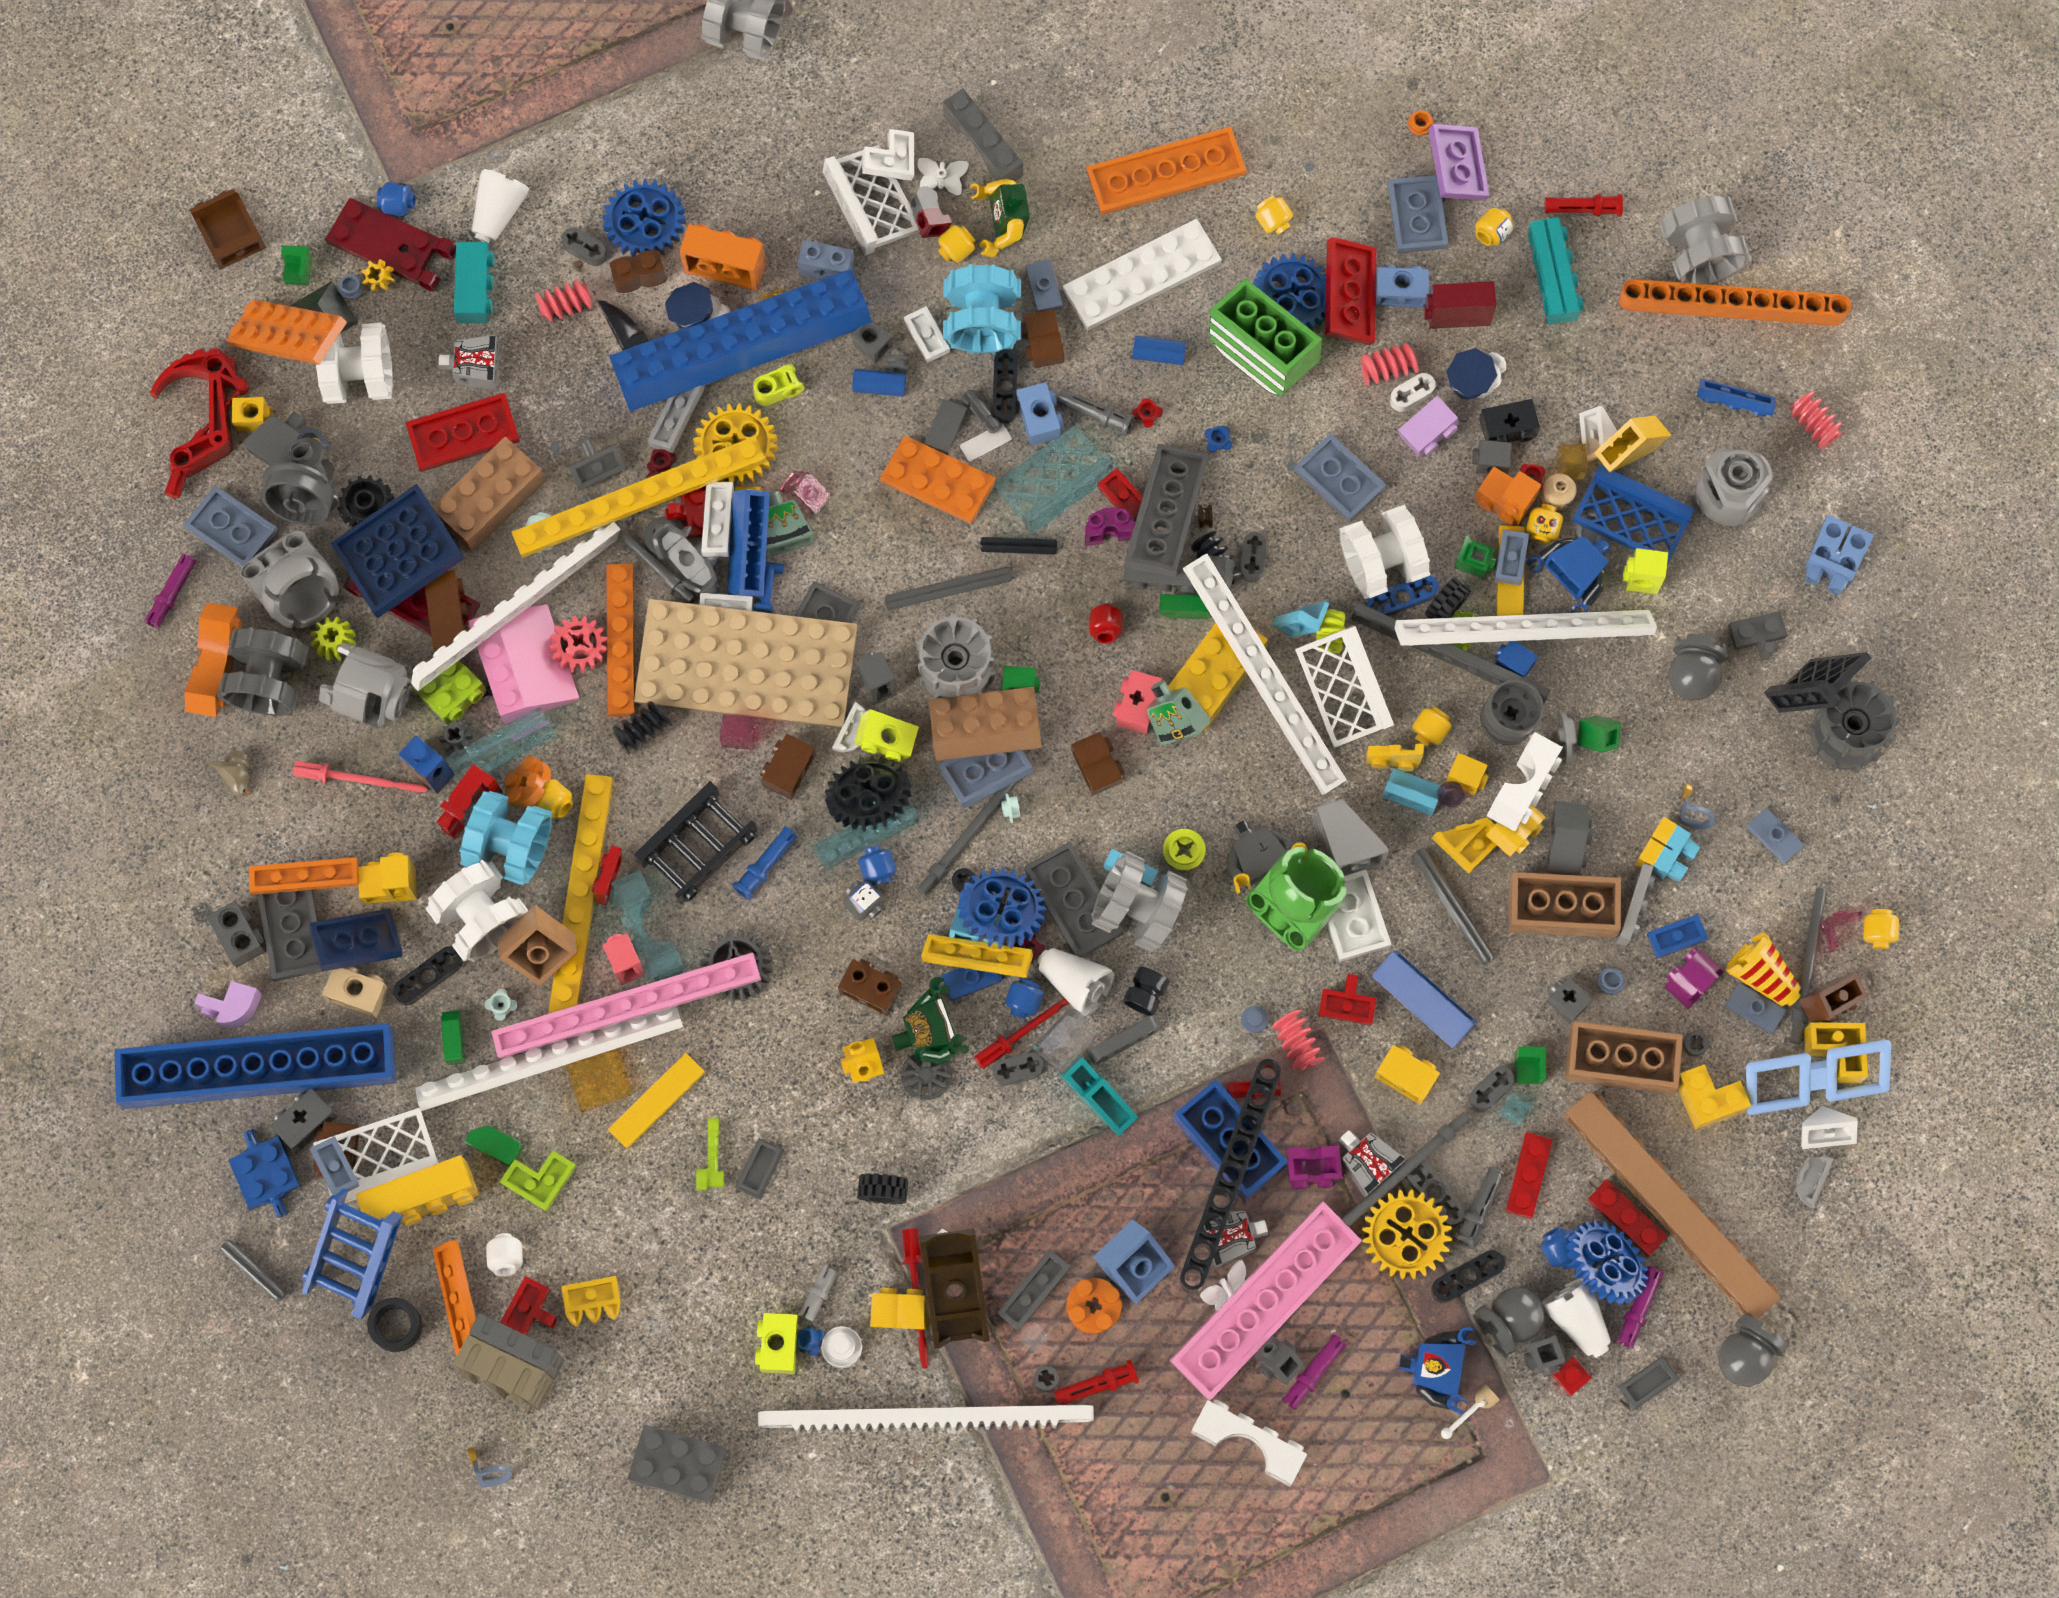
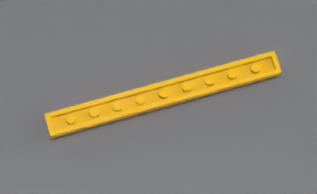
(638, 497)
(579, 897)

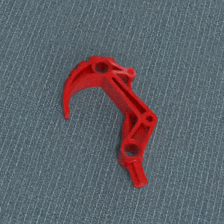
(203, 448)

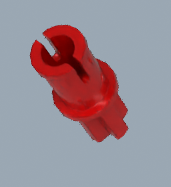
(1240, 1090)

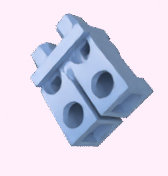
(1836, 563)

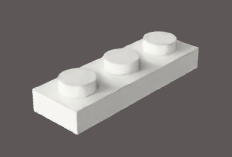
(717, 519)

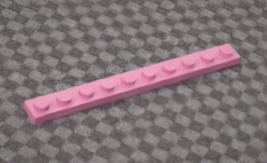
(626, 1005)

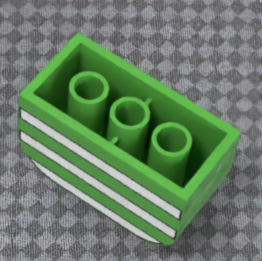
(1263, 338)

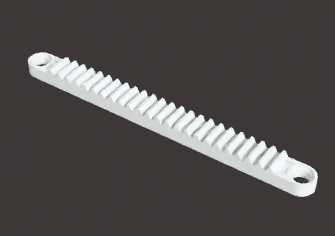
(926, 1416)

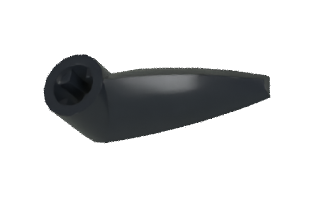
(622, 326)

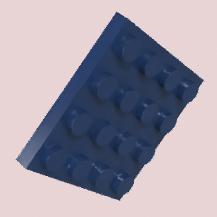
(397, 551)

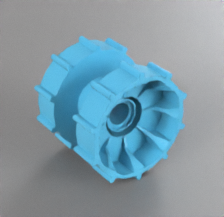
(981, 295)
(491, 833)

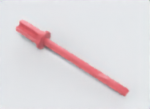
(323, 772)

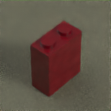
(1460, 305)

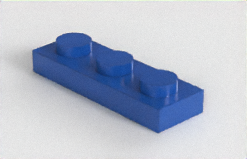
(1736, 397)

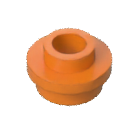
(1420, 116)

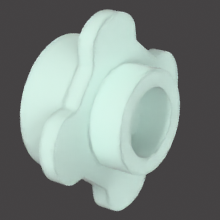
(1010, 807)
(500, 997)

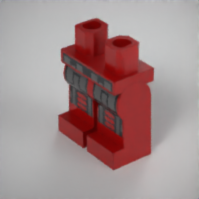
(463, 798)

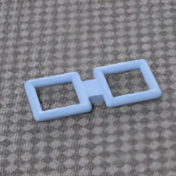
(1819, 1076)

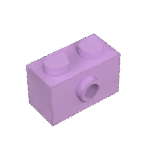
(1429, 427)

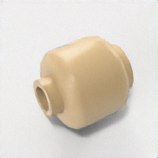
(1558, 491)

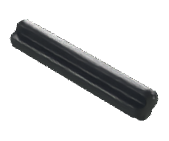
(1018, 545)

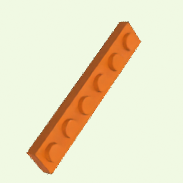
(620, 640)

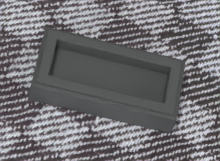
(946, 426)
(759, 1169)
(1647, 1383)

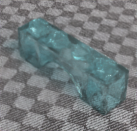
(660, 956)

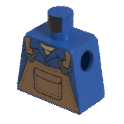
(423, 762)

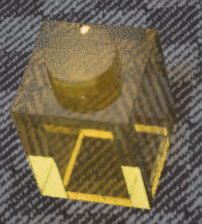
(1572, 460)

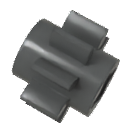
(455, 730)

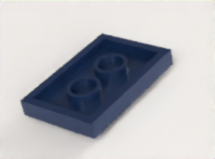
(355, 940)

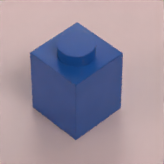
(1515, 658)

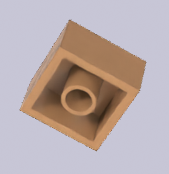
(537, 945)

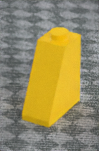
(1632, 442)

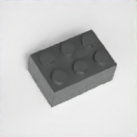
(677, 1464)

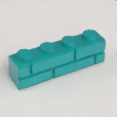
(1554, 271)

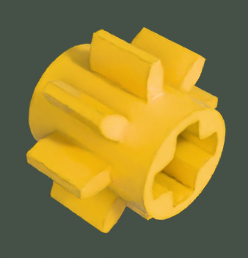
(371, 275)

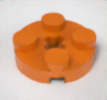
(526, 783)
(1085, 1292)

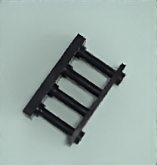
(689, 817)

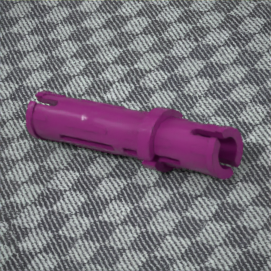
(166, 598)
(1636, 1316)
(1306, 1381)

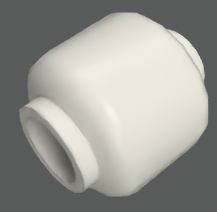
(504, 1255)

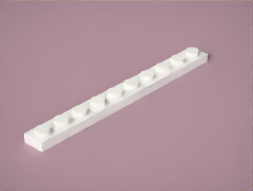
(507, 611)
(1525, 627)
(1264, 674)
(546, 1058)

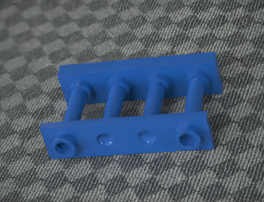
(378, 1252)

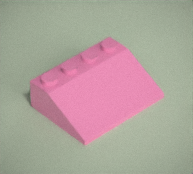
(523, 667)

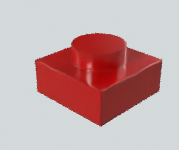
(1571, 1376)

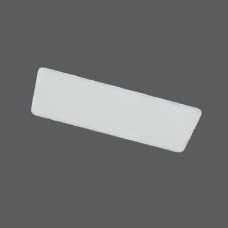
(984, 443)

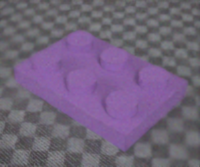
(1459, 162)

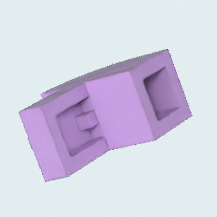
(235, 1010)

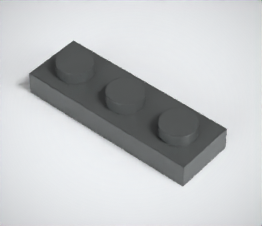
(1033, 1290)

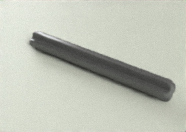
(948, 588)
(1453, 906)

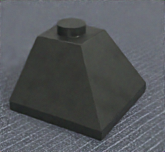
(329, 301)

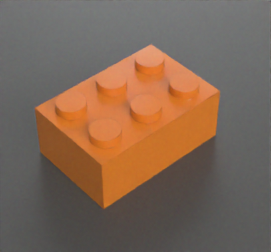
(723, 256)

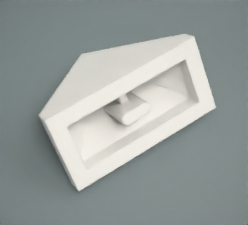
(1595, 430)
(1828, 1128)

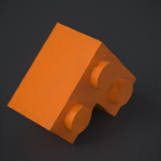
(1508, 496)

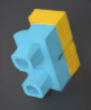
(1664, 847)

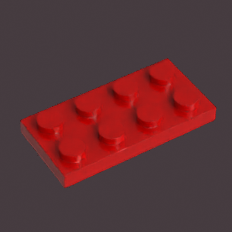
(1350, 291)
(461, 431)

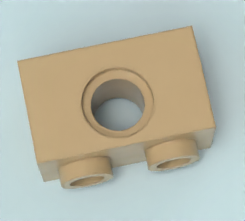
(366, 1002)

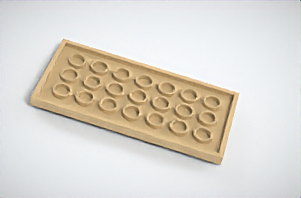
(746, 663)

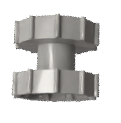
(757, 19)
(1700, 228)
(952, 639)
(1153, 908)

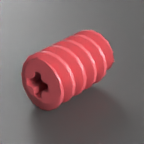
(564, 300)
(1388, 362)
(1816, 420)
(1296, 1041)

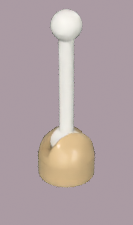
(1484, 1398)

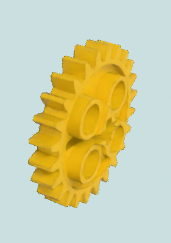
(738, 423)
(1392, 1254)

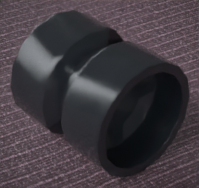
(1146, 990)

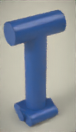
(770, 570)

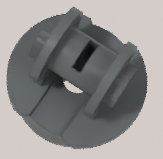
(301, 484)

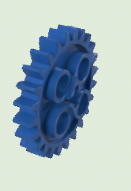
(644, 218)
(1285, 273)
(977, 900)
(1598, 1245)

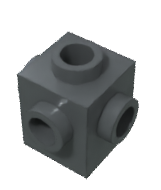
(1552, 1348)
(1279, 1360)

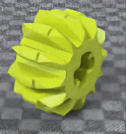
(1332, 622)
(323, 639)

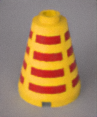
(1764, 971)

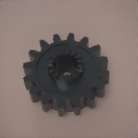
(360, 492)

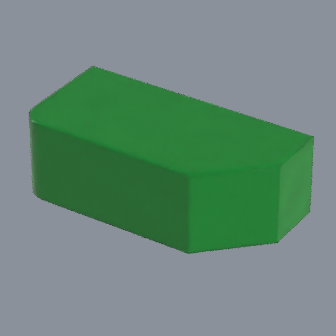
(1183, 607)
(452, 1037)
(494, 1144)

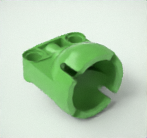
(1298, 896)

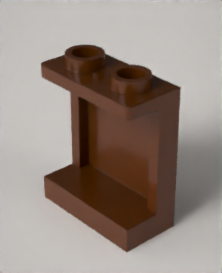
(227, 228)

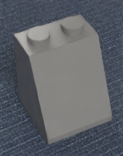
(1348, 838)

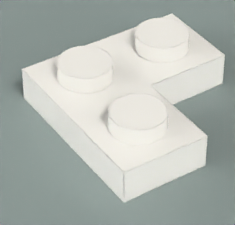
(895, 161)

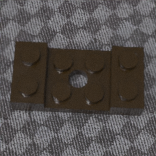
(951, 1260)

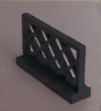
(1816, 683)

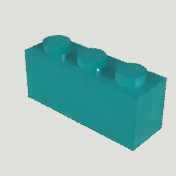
(473, 282)

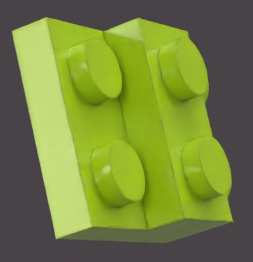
(452, 692)

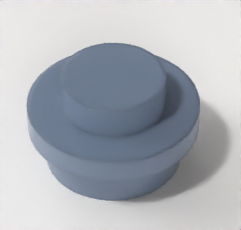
(351, 287)
(1611, 981)
(1254, 1019)

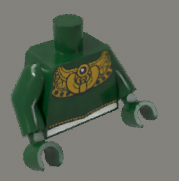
(930, 1028)

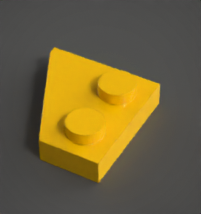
(1394, 756)
(1467, 843)

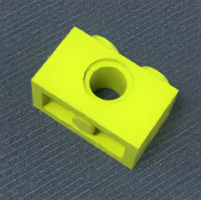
(1645, 571)
(901, 735)
(779, 1360)

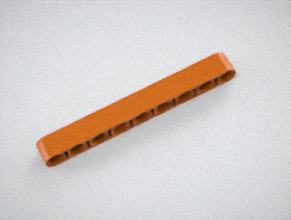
(1743, 295)

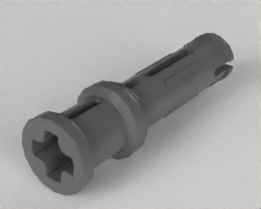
(1106, 415)
(1475, 1218)

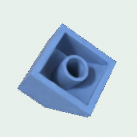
(1134, 1261)

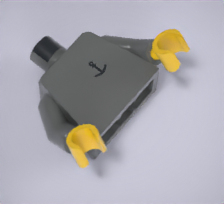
(1255, 853)

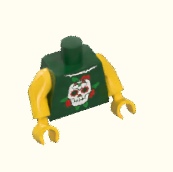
(1008, 211)

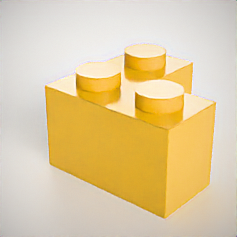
(388, 880)
(1825, 1036)
(1705, 1103)

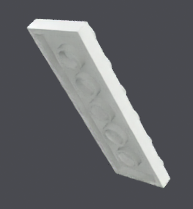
(1142, 274)

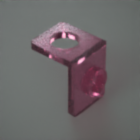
(807, 490)
(1838, 918)

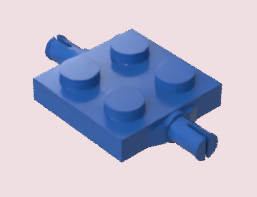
(264, 1173)

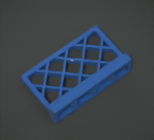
(1637, 495)

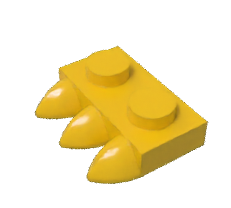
(591, 1298)

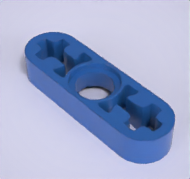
(1422, 596)

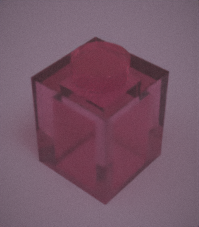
(739, 732)

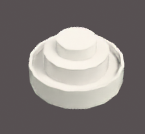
(841, 1347)

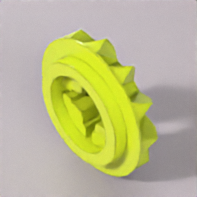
(1185, 838)

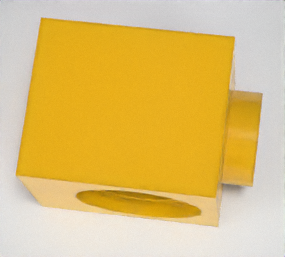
(243, 407)
(1468, 773)

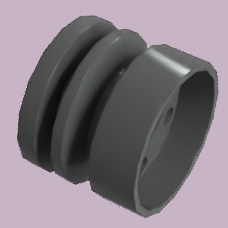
(1515, 699)

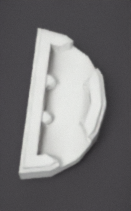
(847, 735)

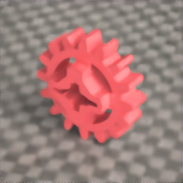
(582, 633)

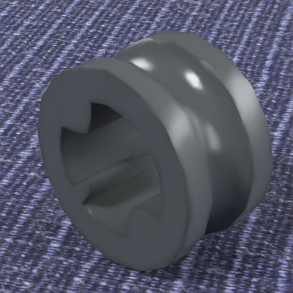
(896, 363)
(1704, 1044)
(1052, 1372)

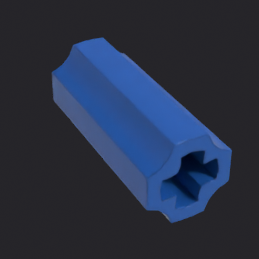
(1159, 350)
(879, 382)

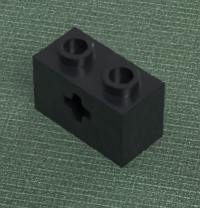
(1521, 418)

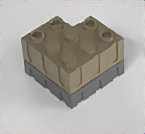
(508, 1363)

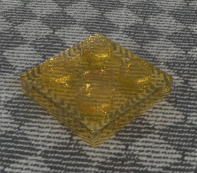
(599, 1080)

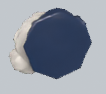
(693, 305)
(1475, 373)

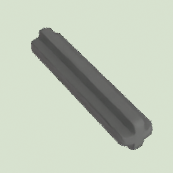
(253, 1270)

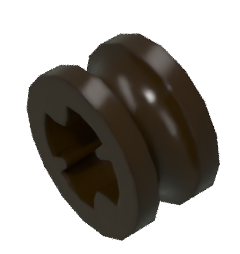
(1205, 516)

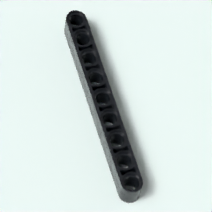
(1235, 1163)

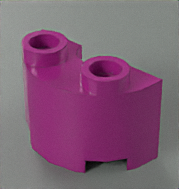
(1108, 523)
(1693, 978)
(1313, 1166)

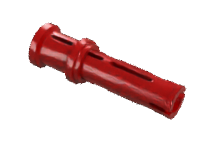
(1596, 205)
(1109, 1375)

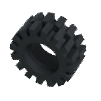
(1448, 600)
(882, 1188)

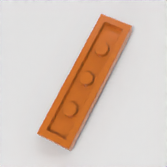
(303, 876)
(454, 1291)

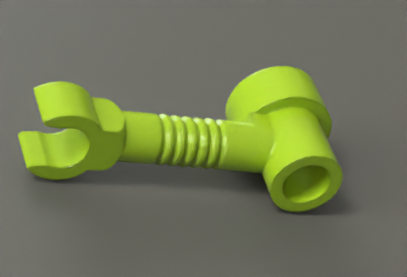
(711, 1176)

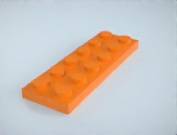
(1166, 170)
(286, 331)

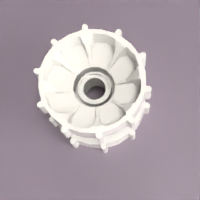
(364, 362)
(1398, 546)
(468, 898)

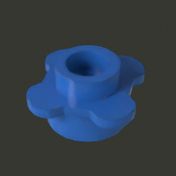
(1221, 432)
(810, 1340)

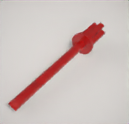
(1002, 1046)
(913, 1258)

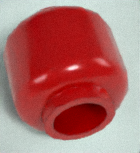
(1105, 623)

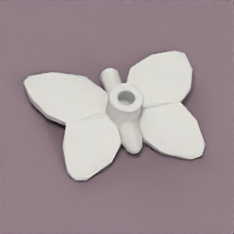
(942, 177)
(1218, 1295)

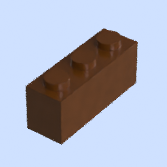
(445, 608)

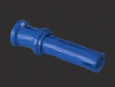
(757, 872)

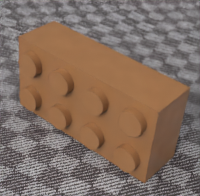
(488, 494)
(984, 723)
(1564, 905)
(1623, 1057)

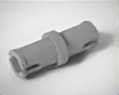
(817, 1294)

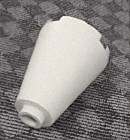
(495, 204)
(1076, 979)
(1579, 1317)

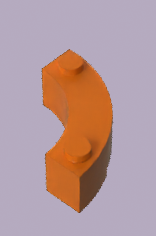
(214, 635)

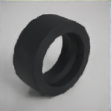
(374, 1318)

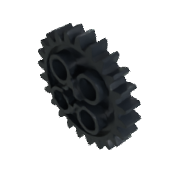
(868, 793)

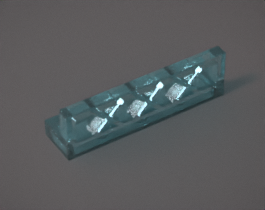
(499, 740)
(850, 843)

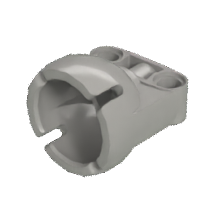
(292, 581)

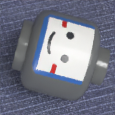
(863, 900)

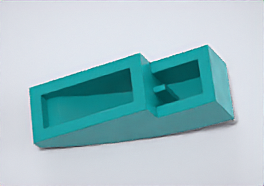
(1098, 1096)

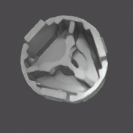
(1739, 496)
(368, 687)

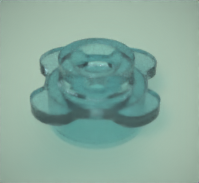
(1515, 1117)

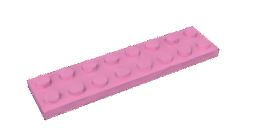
(1265, 1300)

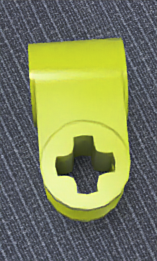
(782, 384)

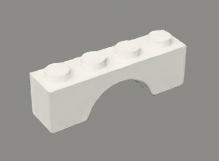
(1515, 799)
(1281, 1458)

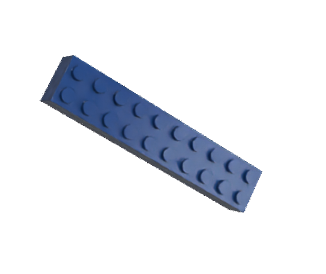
(740, 340)
(255, 1066)

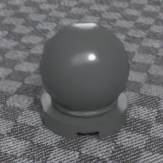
(1696, 668)
(1513, 1317)
(1748, 1355)

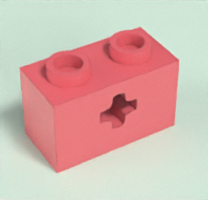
(1135, 716)
(623, 958)

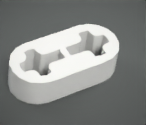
(1415, 397)

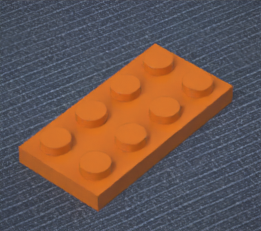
(938, 479)

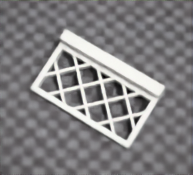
(854, 211)
(1365, 676)
(390, 1174)

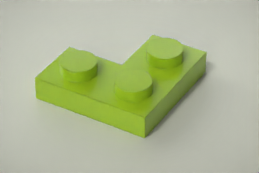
(539, 1187)

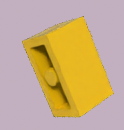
(1407, 1074)

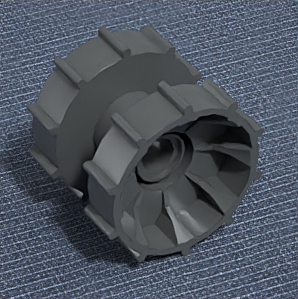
(266, 657)
(1850, 748)

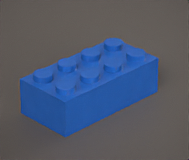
(1209, 1125)

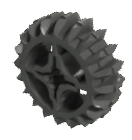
(732, 943)

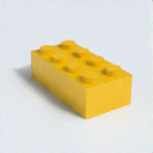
(1212, 673)
(421, 1192)

